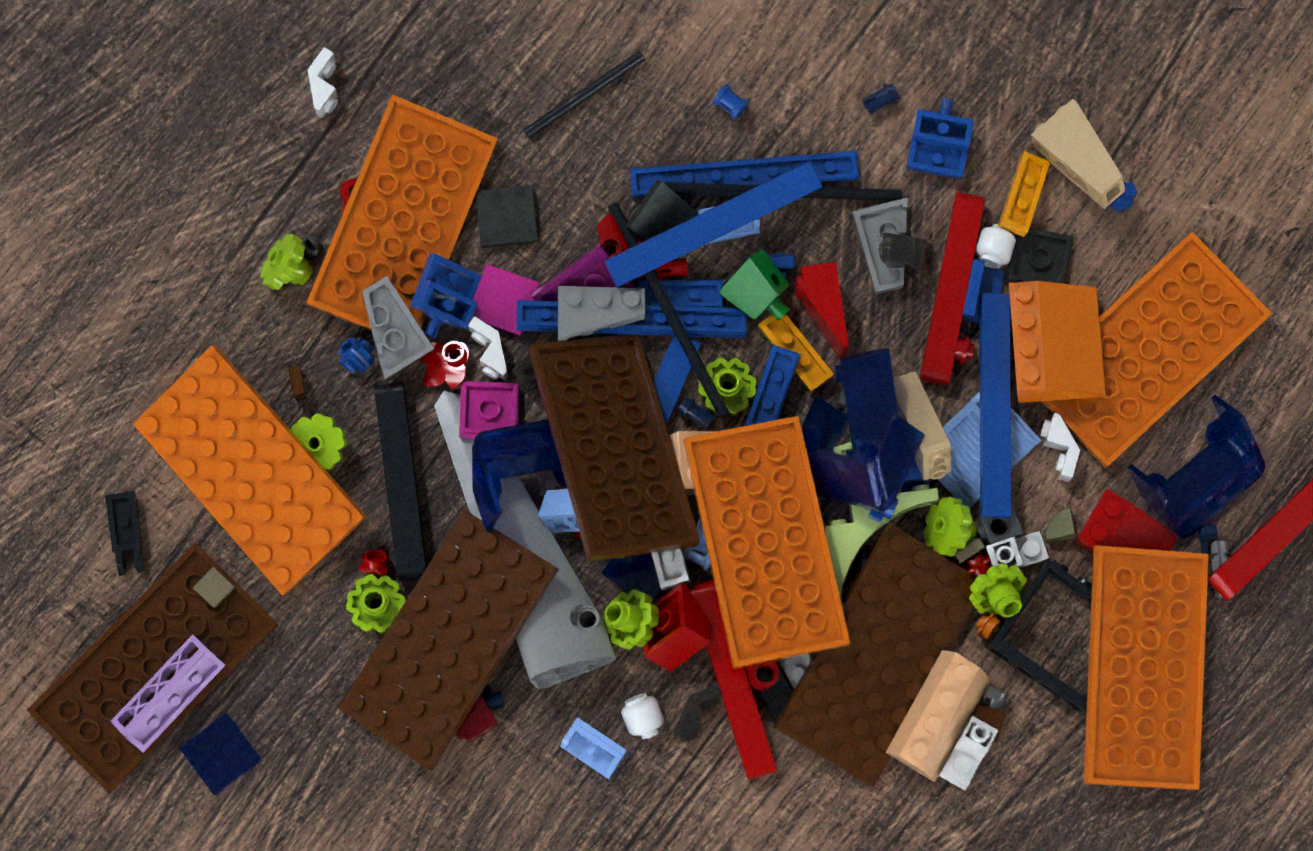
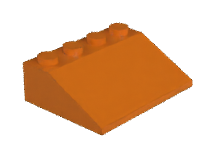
(1056, 341)

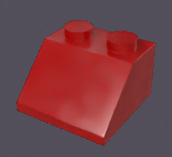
(680, 629)

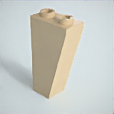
(1079, 154)
(915, 407)

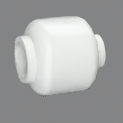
(995, 246)
(642, 716)

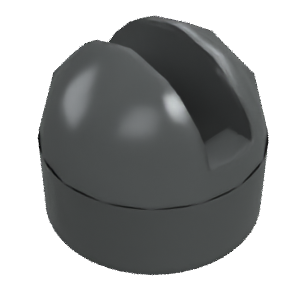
(317, 245)
(994, 697)

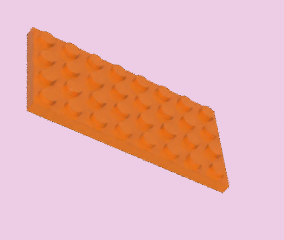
(401, 208)
(1161, 346)
(249, 470)
(766, 542)
(1146, 668)

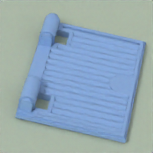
(964, 437)

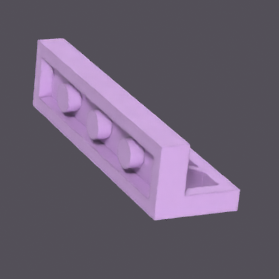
(170, 696)

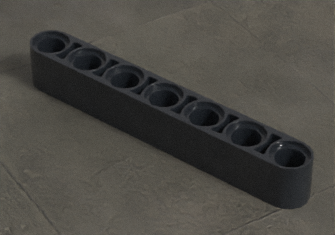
(400, 480)

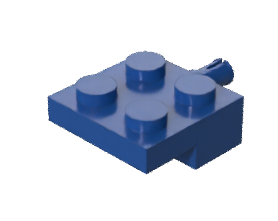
(940, 142)
(446, 294)

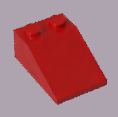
(822, 301)
(1122, 524)

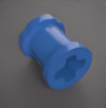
(730, 102)

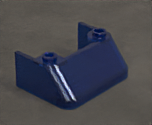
(868, 394)
(508, 454)
(875, 472)
(1210, 478)

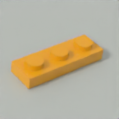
(1024, 194)
(811, 368)

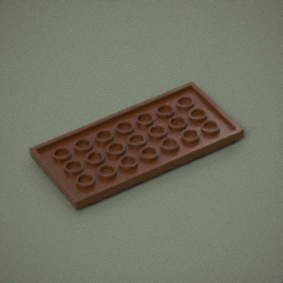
(613, 447)
(898, 622)
(448, 639)
(117, 666)

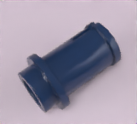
(880, 98)
(696, 413)

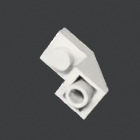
(323, 94)
(493, 357)
(1059, 437)
(1019, 551)
(968, 752)

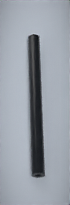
(584, 94)

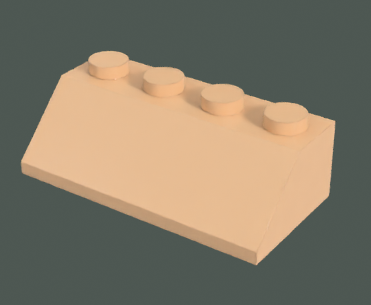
(939, 714)

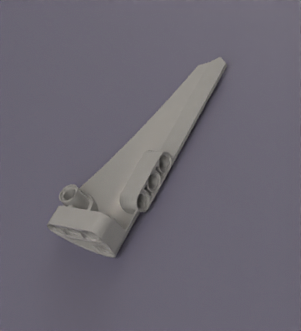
(553, 637)

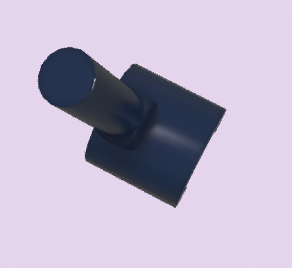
(1205, 534)
(493, 699)

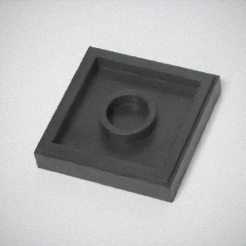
(659, 212)
(506, 216)
(1040, 257)

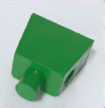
(757, 287)

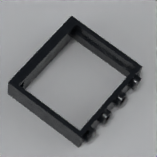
(1078, 586)

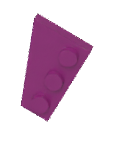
(584, 272)

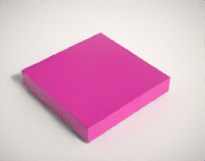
(498, 298)
(487, 406)

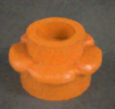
(988, 626)

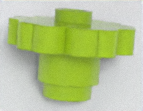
(286, 263)
(738, 377)
(331, 439)
(949, 526)
(999, 590)
(367, 591)
(631, 619)

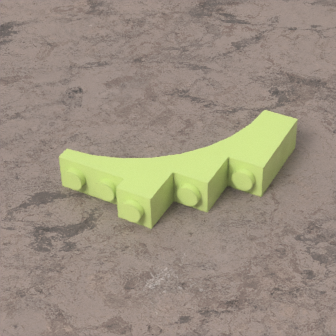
(847, 538)

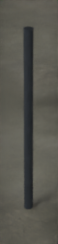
(824, 192)
(673, 319)

